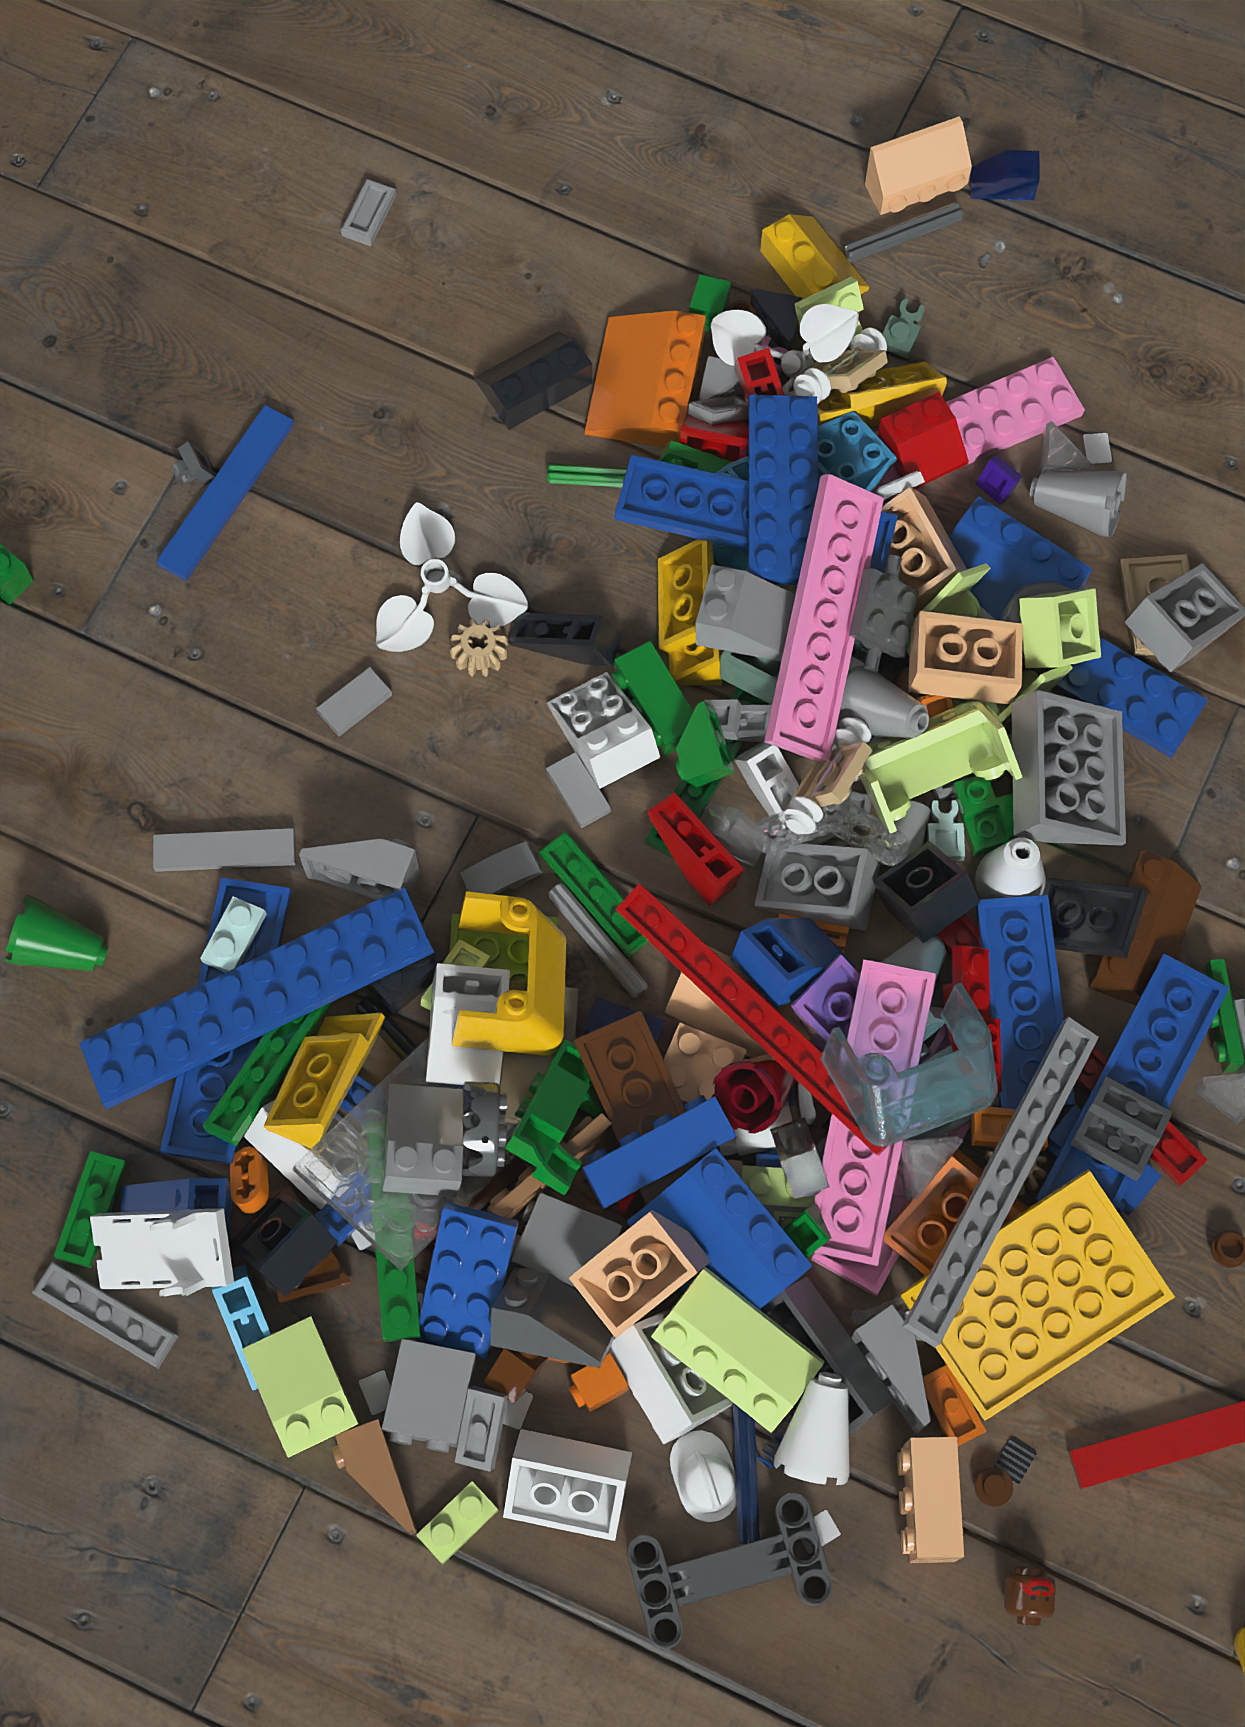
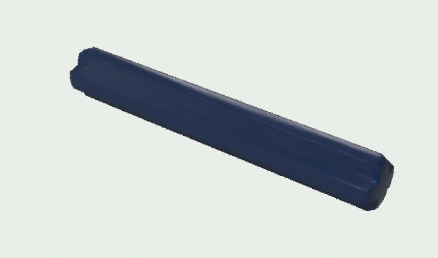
(746, 1476)

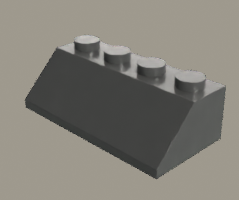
(812, 1322)

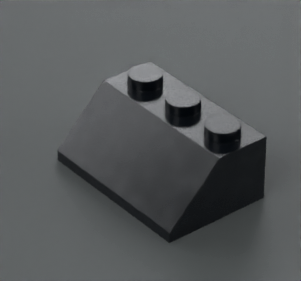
(536, 378)

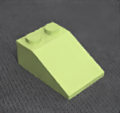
(300, 1386)

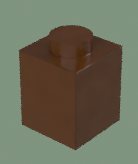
(514, 1373)

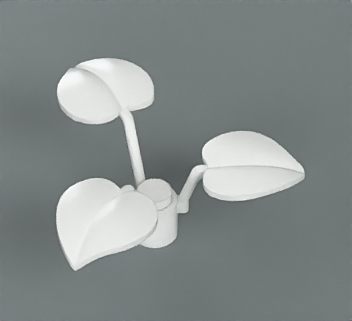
(823, 327)
(423, 538)

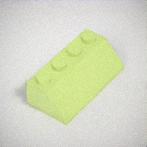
(737, 1349)

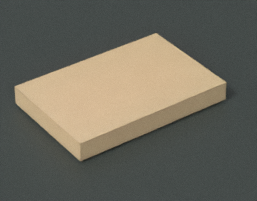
(1142, 578)

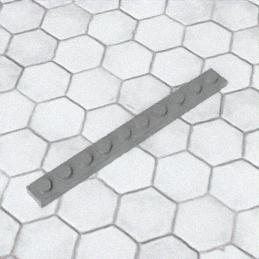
(1000, 1183)

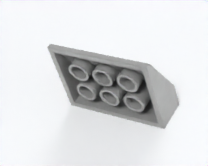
(1068, 771)

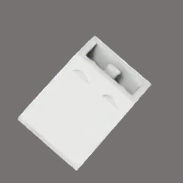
(604, 729)
(455, 990)

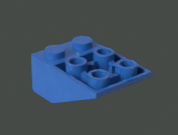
(784, 956)
(179, 1195)

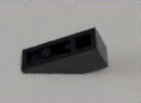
(568, 637)

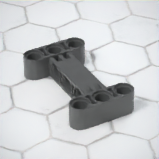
(730, 1570)

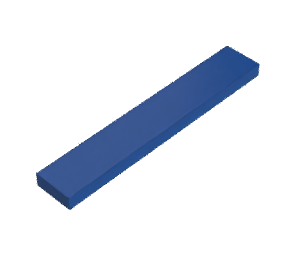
(225, 493)

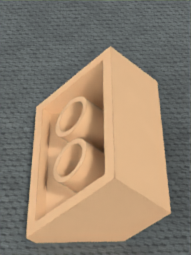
(918, 166)
(639, 1271)

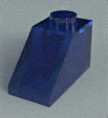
(1006, 176)

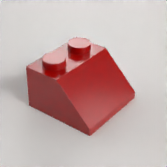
(924, 439)
(722, 440)

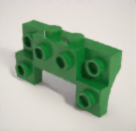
(985, 817)
(548, 1116)

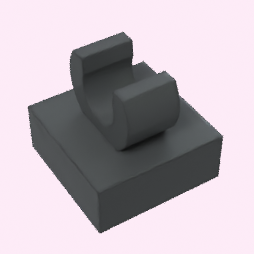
(193, 466)

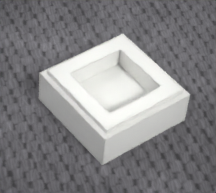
(900, 485)

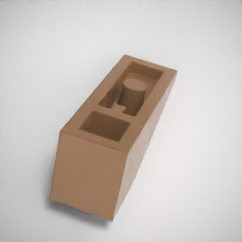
(371, 1463)

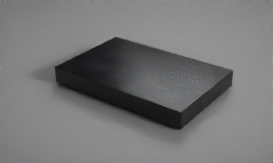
(1094, 916)

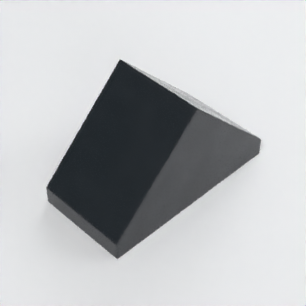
(778, 315)

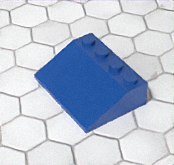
(1013, 554)
(732, 1229)

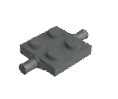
(883, 613)

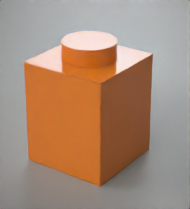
(598, 1385)

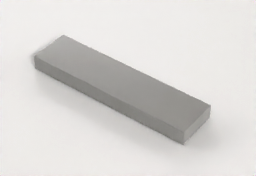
(224, 850)
(105, 1314)

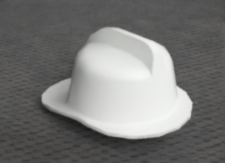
(704, 1475)

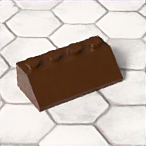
(1159, 931)

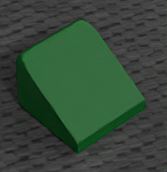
(808, 1231)

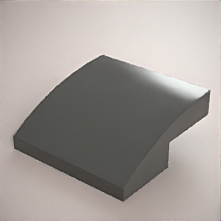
(1121, 1128)

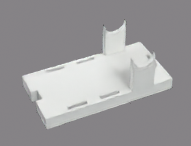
(171, 1253)

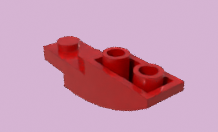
(971, 969)

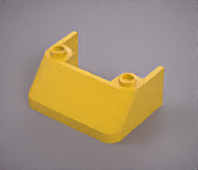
(523, 1019)

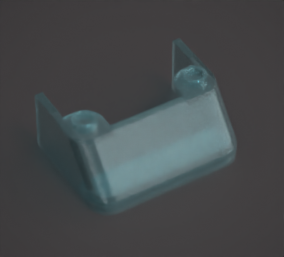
(910, 1102)

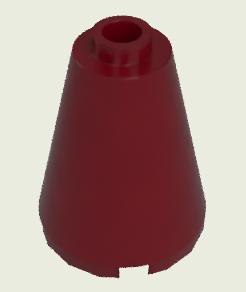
(753, 1092)

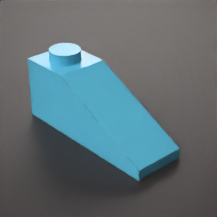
(242, 1314)

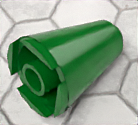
(53, 940)

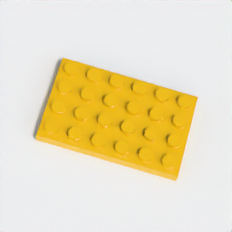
(1047, 1295)

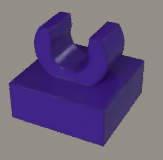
(998, 480)

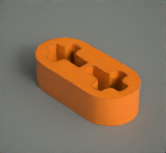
(241, 1181)

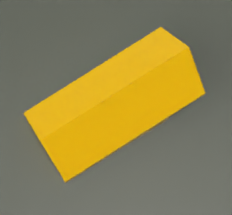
(883, 393)
(680, 593)
(322, 1077)

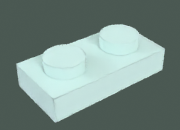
(233, 935)

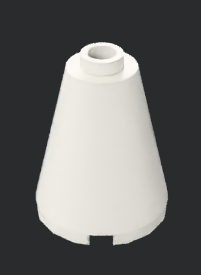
(1011, 871)
(818, 1433)

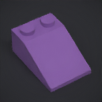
(828, 1001)

